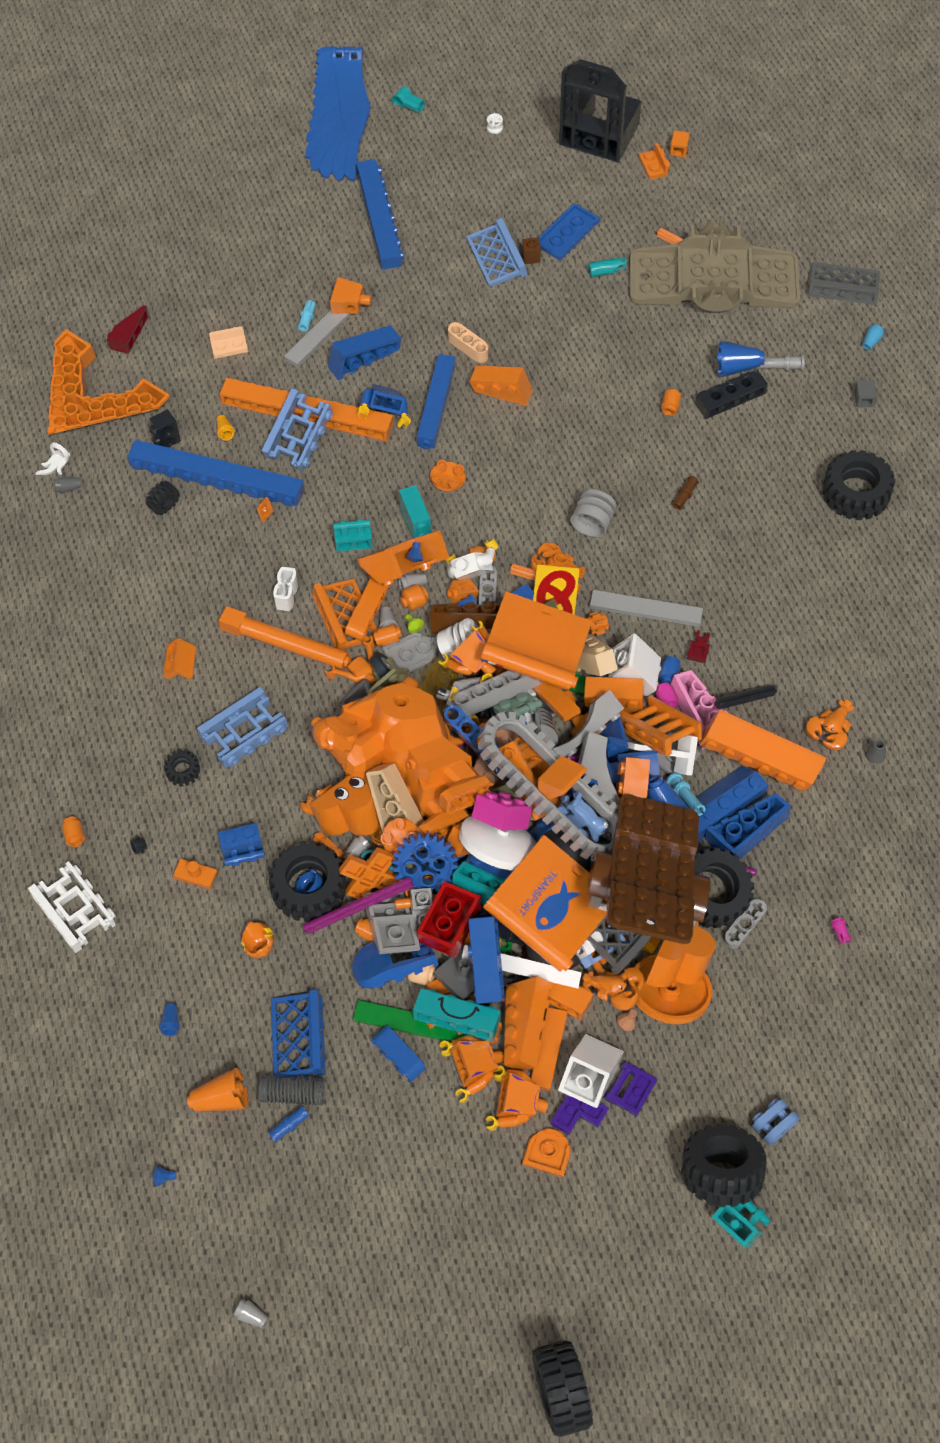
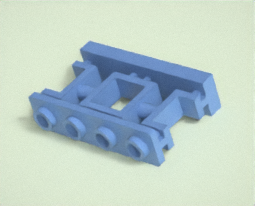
(285, 423)
(236, 715)

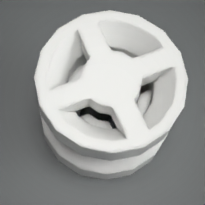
(494, 123)

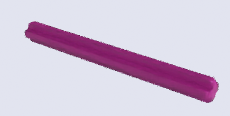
(358, 905)

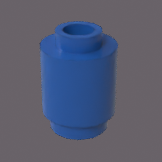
(669, 668)

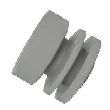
(593, 513)

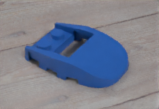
(375, 969)

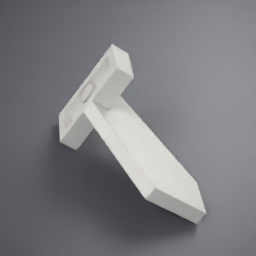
(684, 753)

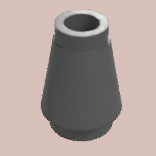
(64, 484)
(877, 752)

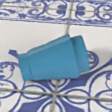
(872, 336)

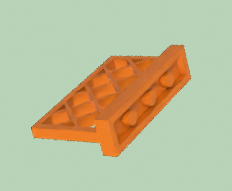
(330, 615)

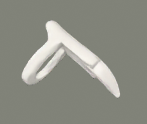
(57, 461)

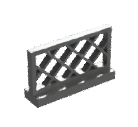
(842, 289)
(625, 955)

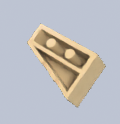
(596, 658)

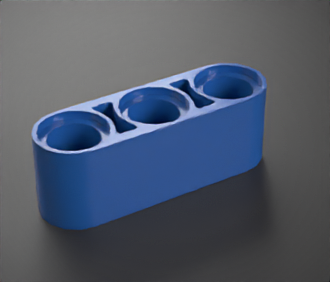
(399, 1053)

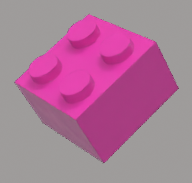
(502, 811)

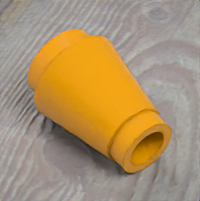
(224, 428)

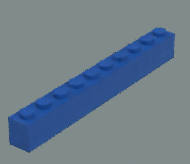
(216, 473)

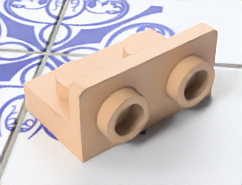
(228, 342)

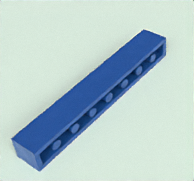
(379, 215)

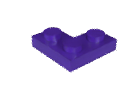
(573, 1109)

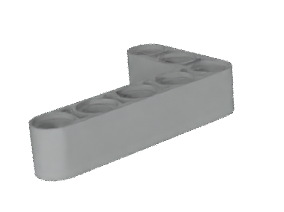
(493, 691)

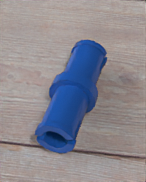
(288, 1124)

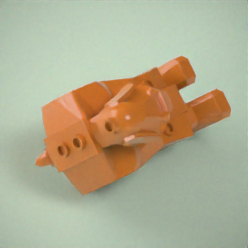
(406, 729)

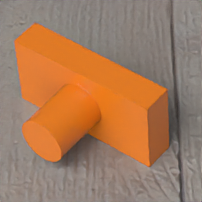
(195, 873)

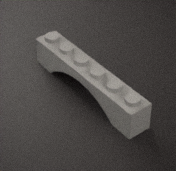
(600, 712)

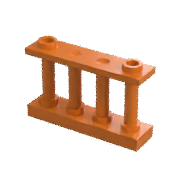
(656, 737)
(529, 764)

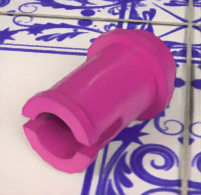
(841, 930)

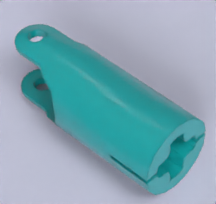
(606, 267)

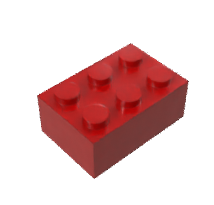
(448, 919)

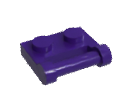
(637, 1091)

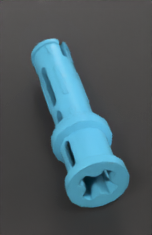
(683, 790)

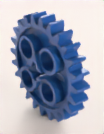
(436, 849)

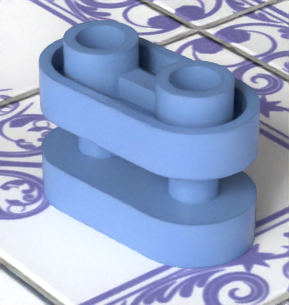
(775, 1109)

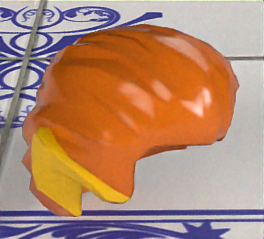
(257, 939)

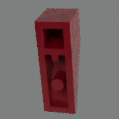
(127, 331)

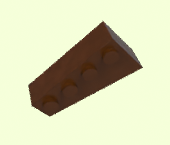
(447, 615)

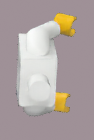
(473, 563)

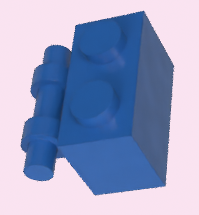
(241, 845)

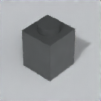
(865, 393)

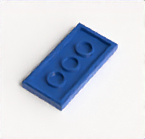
(567, 231)

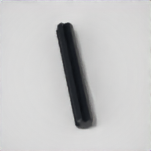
(745, 697)

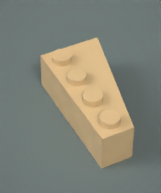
(391, 795)

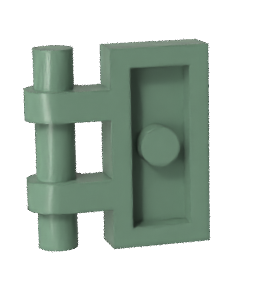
(520, 704)

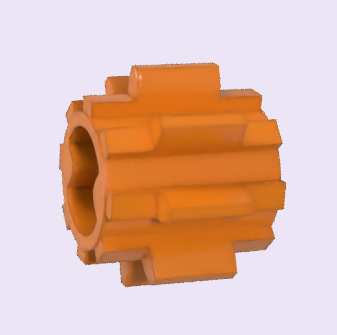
(599, 623)

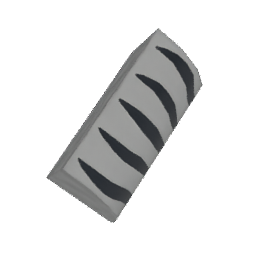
(545, 723)

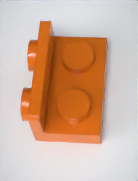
(655, 163)

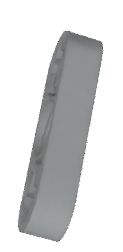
(488, 583)
(746, 931)

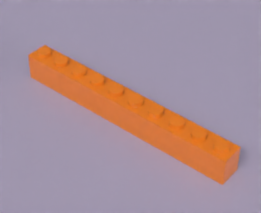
(271, 400)

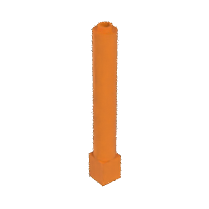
(239, 624)

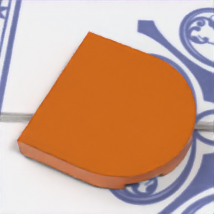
(548, 1152)

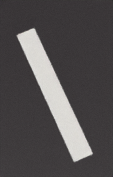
(533, 969)

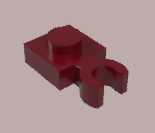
(699, 649)

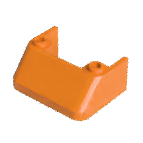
(392, 562)

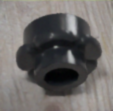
(138, 845)

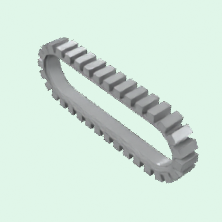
(526, 787)

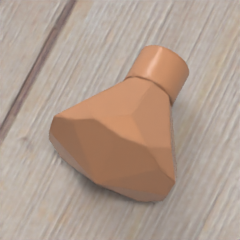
(627, 1020)

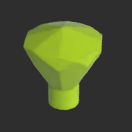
(414, 624)

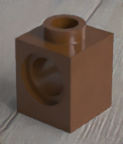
(531, 250)

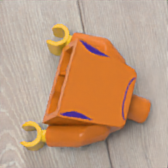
(467, 656)
(474, 1063)
(517, 1099)

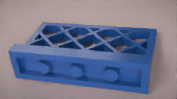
(315, 1029)

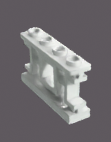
(59, 915)

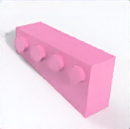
(694, 698)

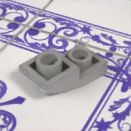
(420, 904)

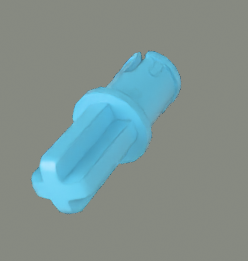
(306, 316)

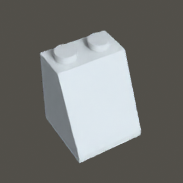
(637, 661)
(590, 1070)

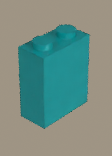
(414, 512)

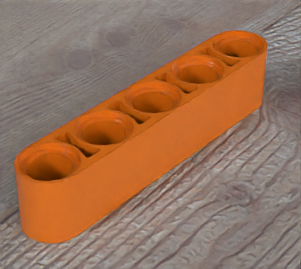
(366, 609)

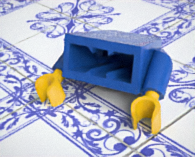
(385, 399)

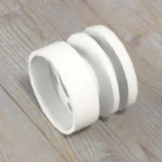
(452, 637)

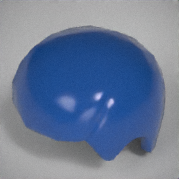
(309, 883)

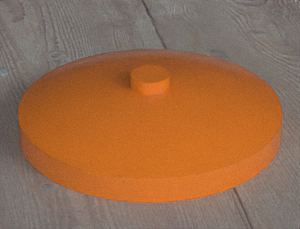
(675, 1003)

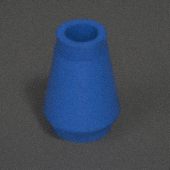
(170, 1021)

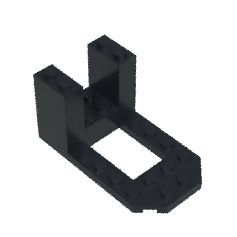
(590, 134)

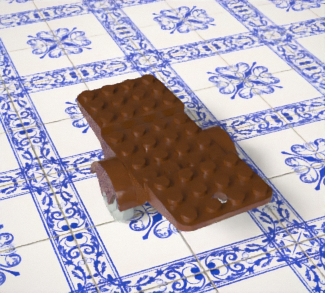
(651, 871)

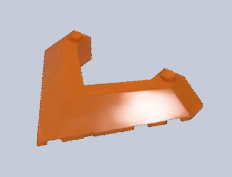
(70, 404)

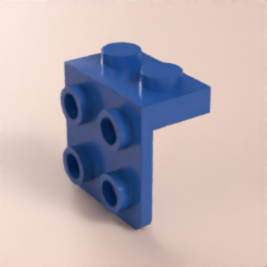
(616, 739)

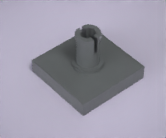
(457, 976)

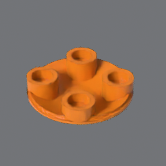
(447, 475)
(396, 831)

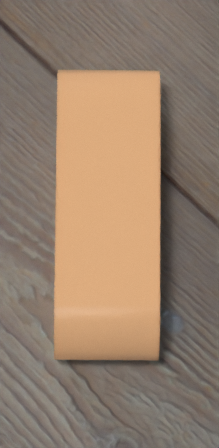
(468, 342)

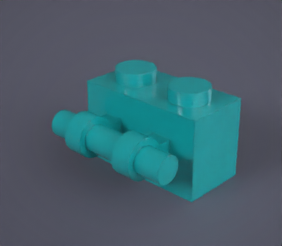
(352, 535)
(740, 1226)

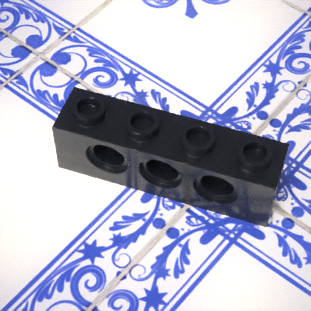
(731, 394)

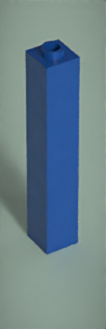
(436, 401)

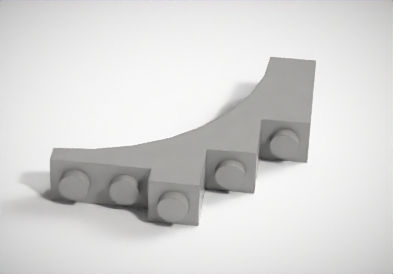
(594, 759)

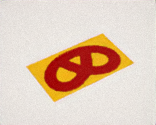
(557, 584)

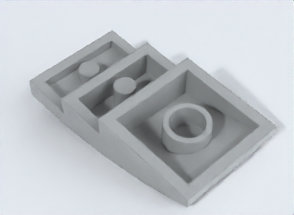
(392, 928)

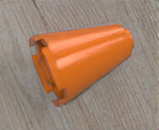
(220, 1093)

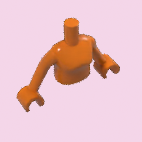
(359, 668)

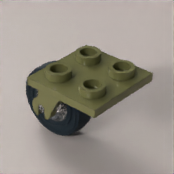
(386, 672)

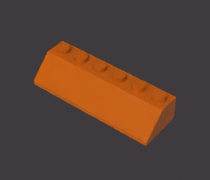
(762, 750)

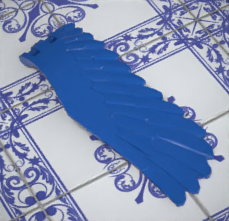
(338, 113)

